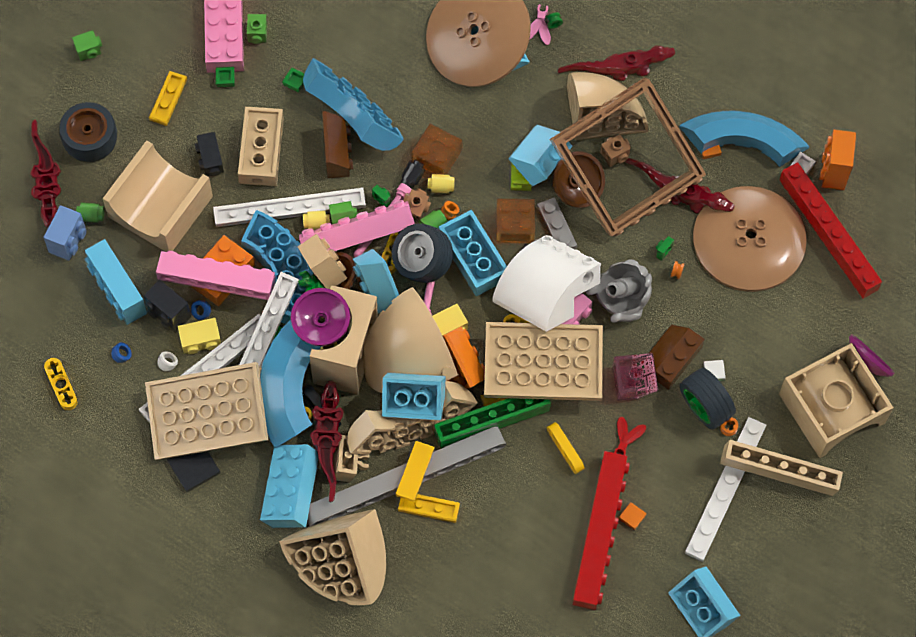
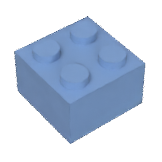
(65, 233)

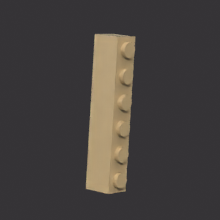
(781, 467)

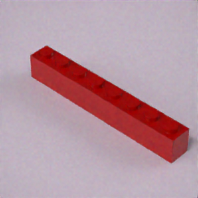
(830, 230)
(599, 532)

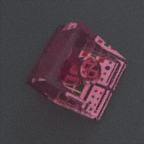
(634, 376)

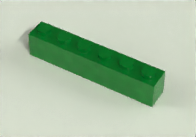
(494, 415)

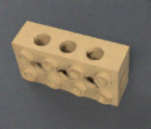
(264, 129)

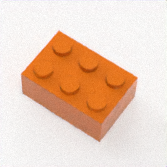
(837, 159)
(225, 251)

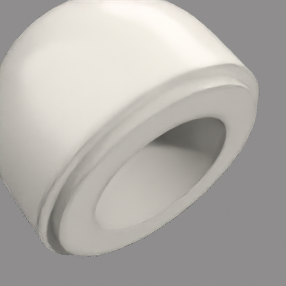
(164, 364)

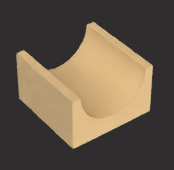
(156, 199)
(345, 361)
(834, 399)

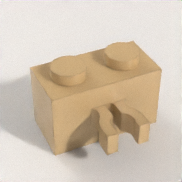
(346, 463)

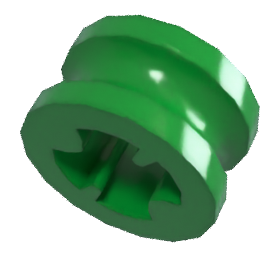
(554, 20)

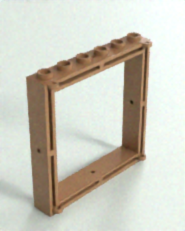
(662, 196)

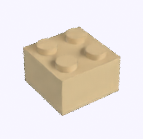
(323, 261)

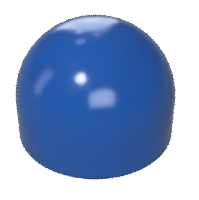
(206, 306)
(116, 354)

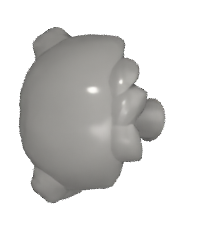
(624, 290)

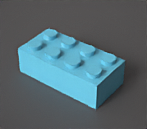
(474, 252)
(115, 282)
(289, 486)

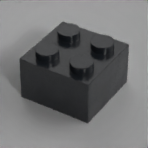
(167, 306)

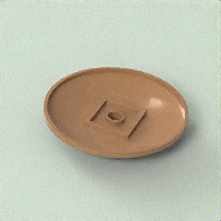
(479, 57)
(747, 262)

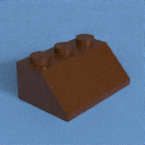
(337, 146)
(675, 353)

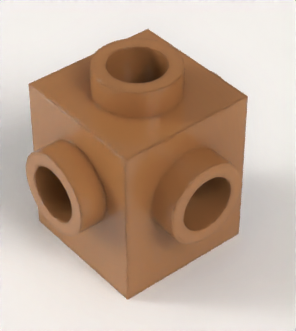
(615, 150)
(418, 196)

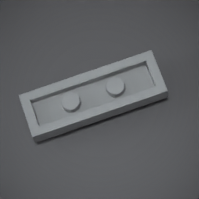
(556, 222)

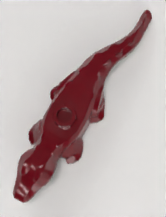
(624, 64)
(45, 178)
(695, 196)
(326, 435)

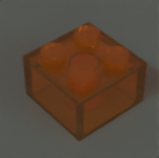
(437, 150)
(515, 220)

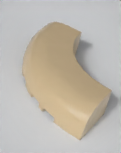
(384, 433)

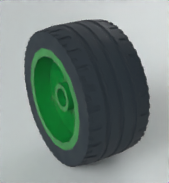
(707, 398)

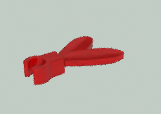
(627, 438)

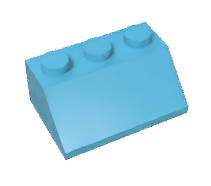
(536, 155)
(375, 278)
(413, 396)
(704, 603)

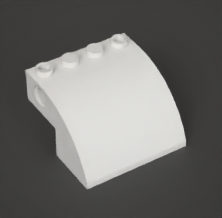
(544, 281)

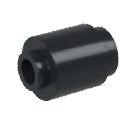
(412, 173)

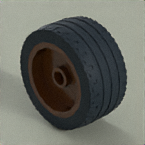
(88, 132)

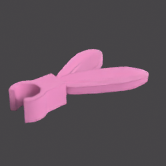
(540, 25)

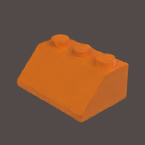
(464, 357)

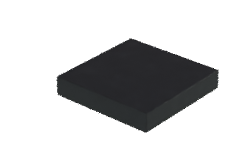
(194, 469)

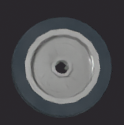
(422, 253)

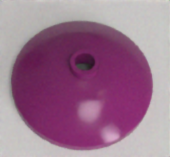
(320, 304)
(870, 358)

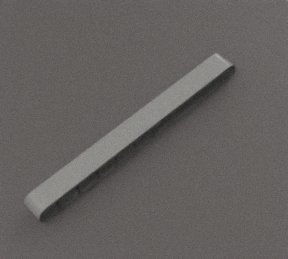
(388, 482)

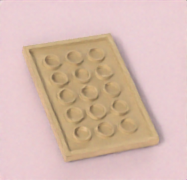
(542, 364)
(206, 411)

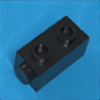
(210, 154)

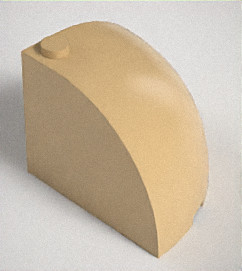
(591, 91)
(406, 343)
(341, 557)

